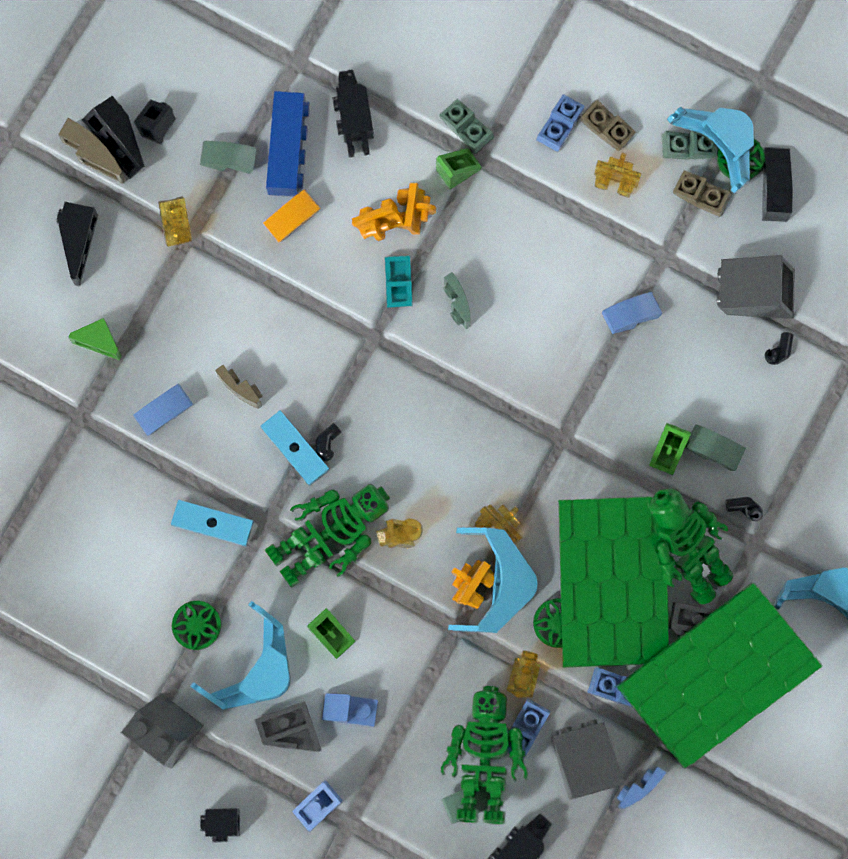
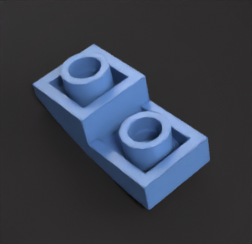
(560, 123)
(630, 312)
(163, 409)
(603, 686)
(530, 723)
(634, 793)

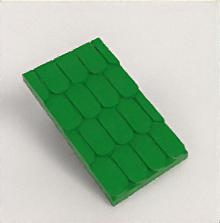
(610, 583)
(719, 675)

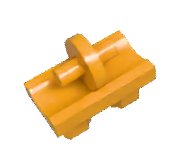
(417, 207)
(376, 222)
(468, 580)

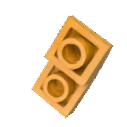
(291, 215)

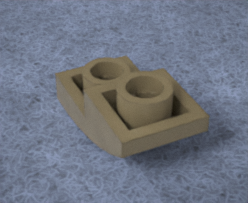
(606, 125)
(701, 194)
(243, 391)

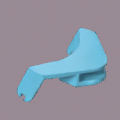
(729, 130)
(513, 581)
(827, 587)
(268, 676)

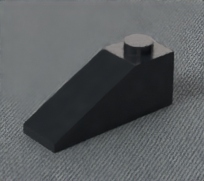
(113, 128)
(777, 185)
(76, 230)

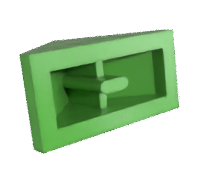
(457, 167)
(96, 338)
(669, 448)
(330, 633)

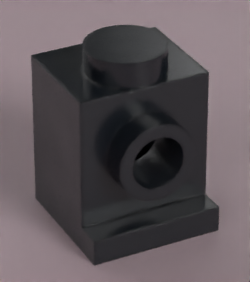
(155, 121)

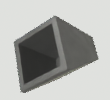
(757, 287)
(162, 730)
(586, 759)

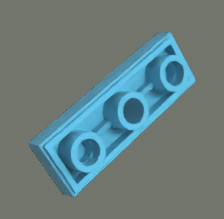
(285, 436)
(196, 519)

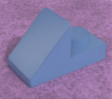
(350, 709)
(317, 806)

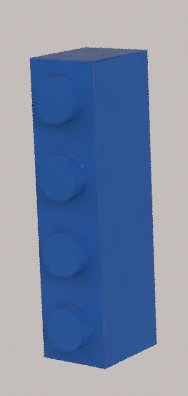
(286, 144)

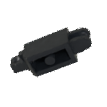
(354, 112)
(524, 842)

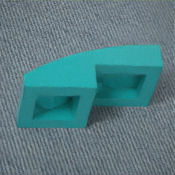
(398, 281)

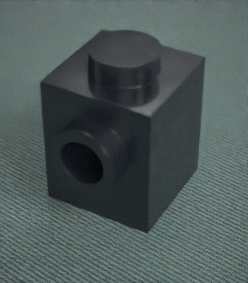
(220, 824)

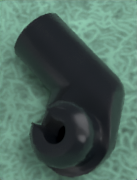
(782, 351)
(323, 442)
(746, 506)

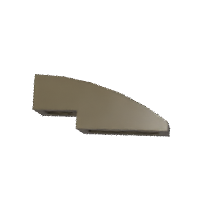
(90, 150)

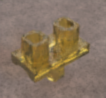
(618, 171)
(175, 221)
(491, 517)
(400, 533)
(524, 675)

